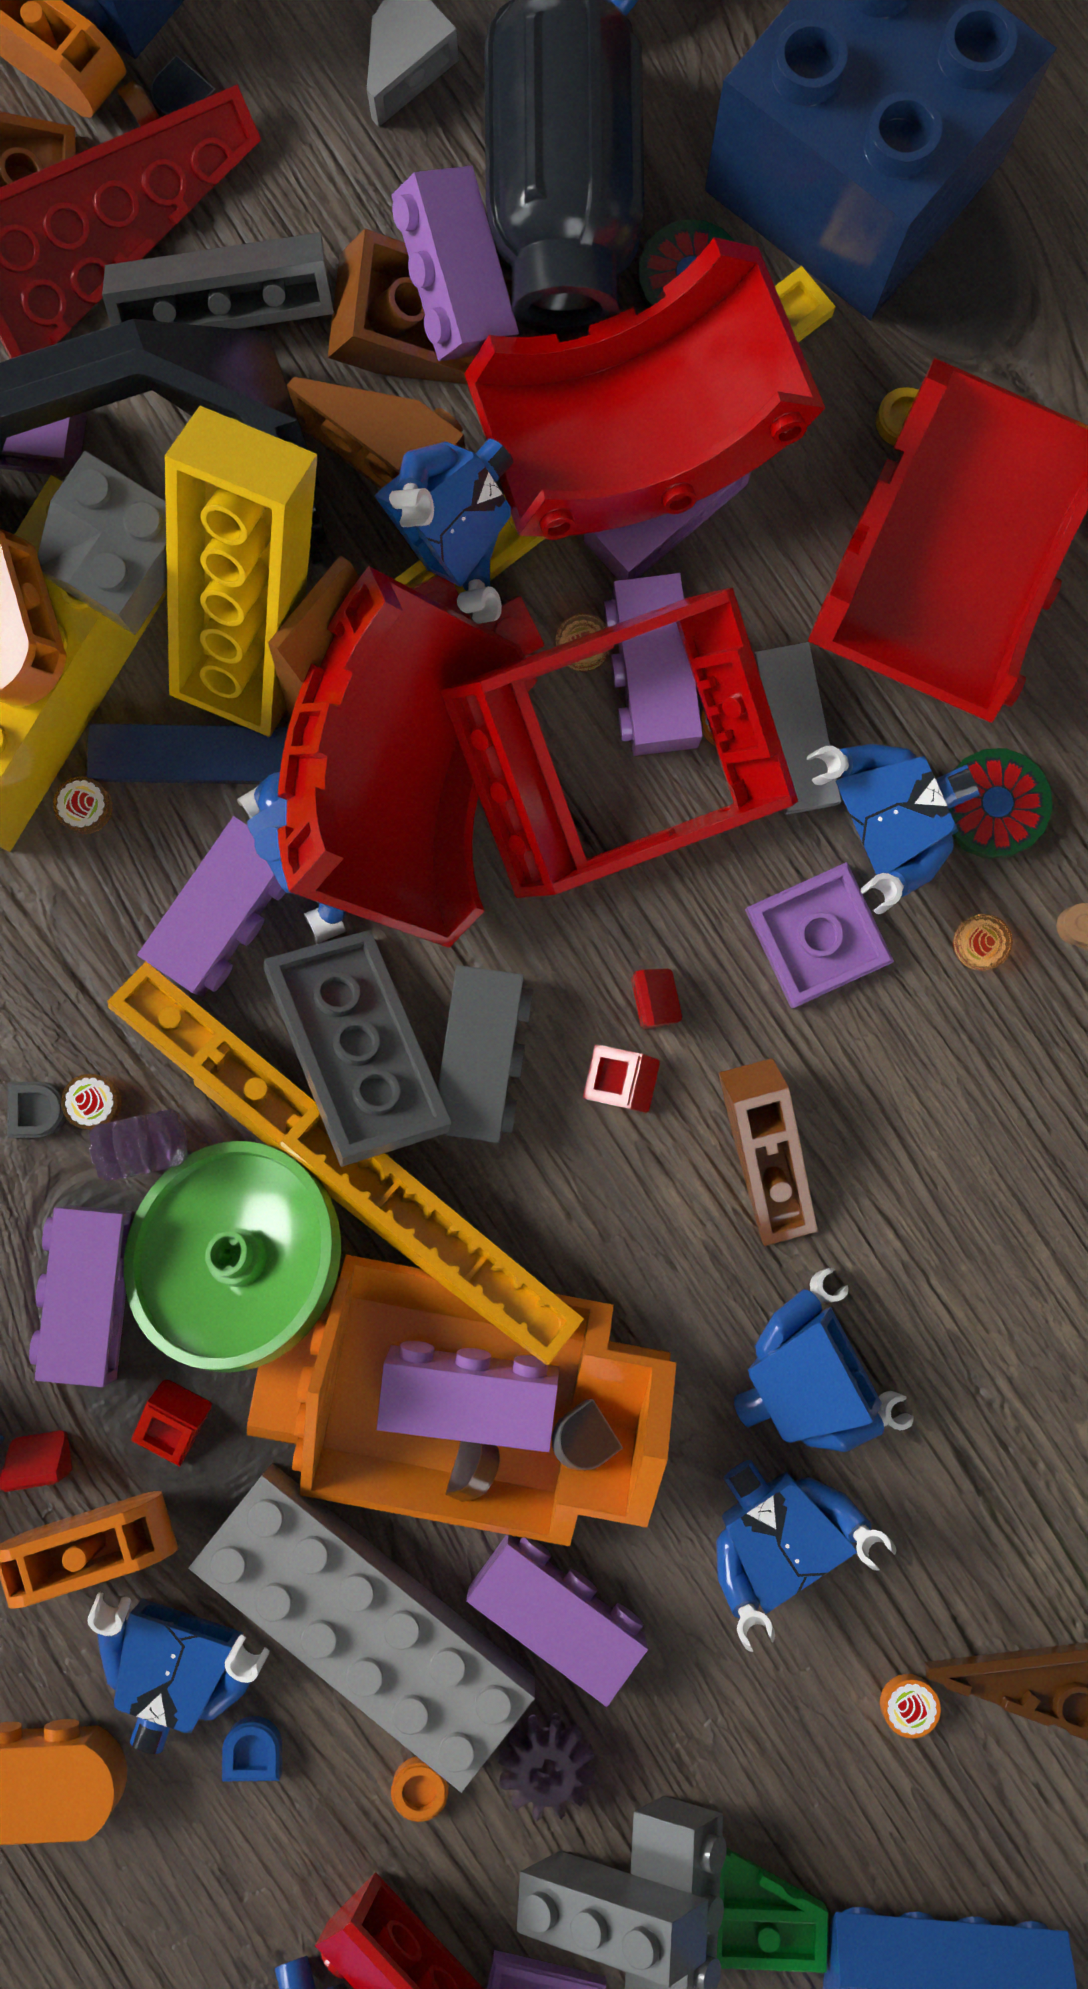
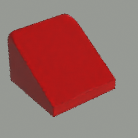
(656, 997)
(621, 1078)
(171, 1421)
(36, 1461)

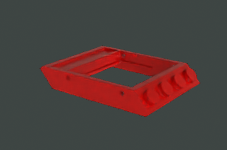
(519, 778)

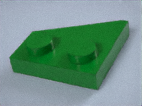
(768, 1921)

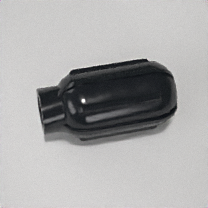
(564, 156)

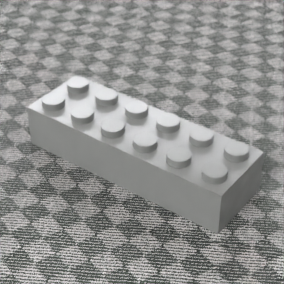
(366, 1627)

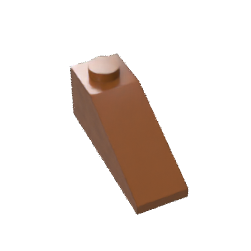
(769, 1150)

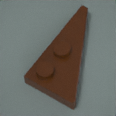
(1033, 1683)

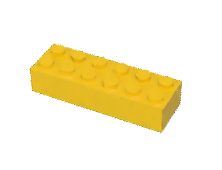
(234, 563)

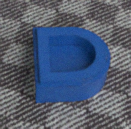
(252, 1751)

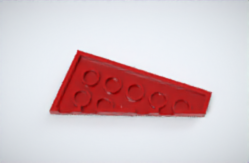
(107, 211)

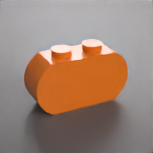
(60, 52)
(29, 634)
(86, 1549)
(57, 1781)

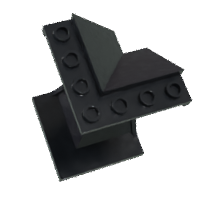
(184, 363)

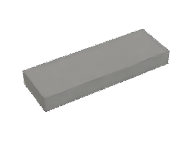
(799, 720)

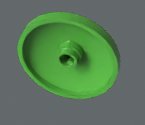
(232, 1257)

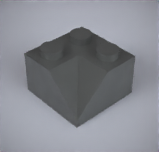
(106, 542)

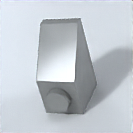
(407, 53)

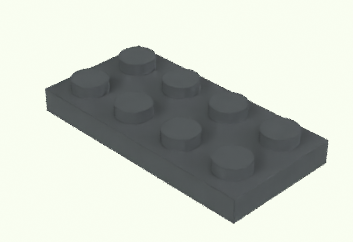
(356, 1047)

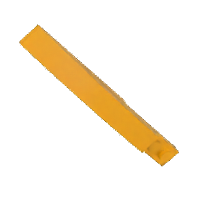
(370, 1189)

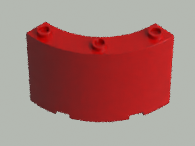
(647, 402)
(960, 543)
(377, 768)

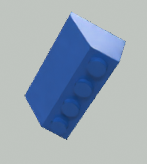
(938, 1954)

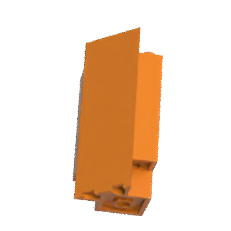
(329, 1399)

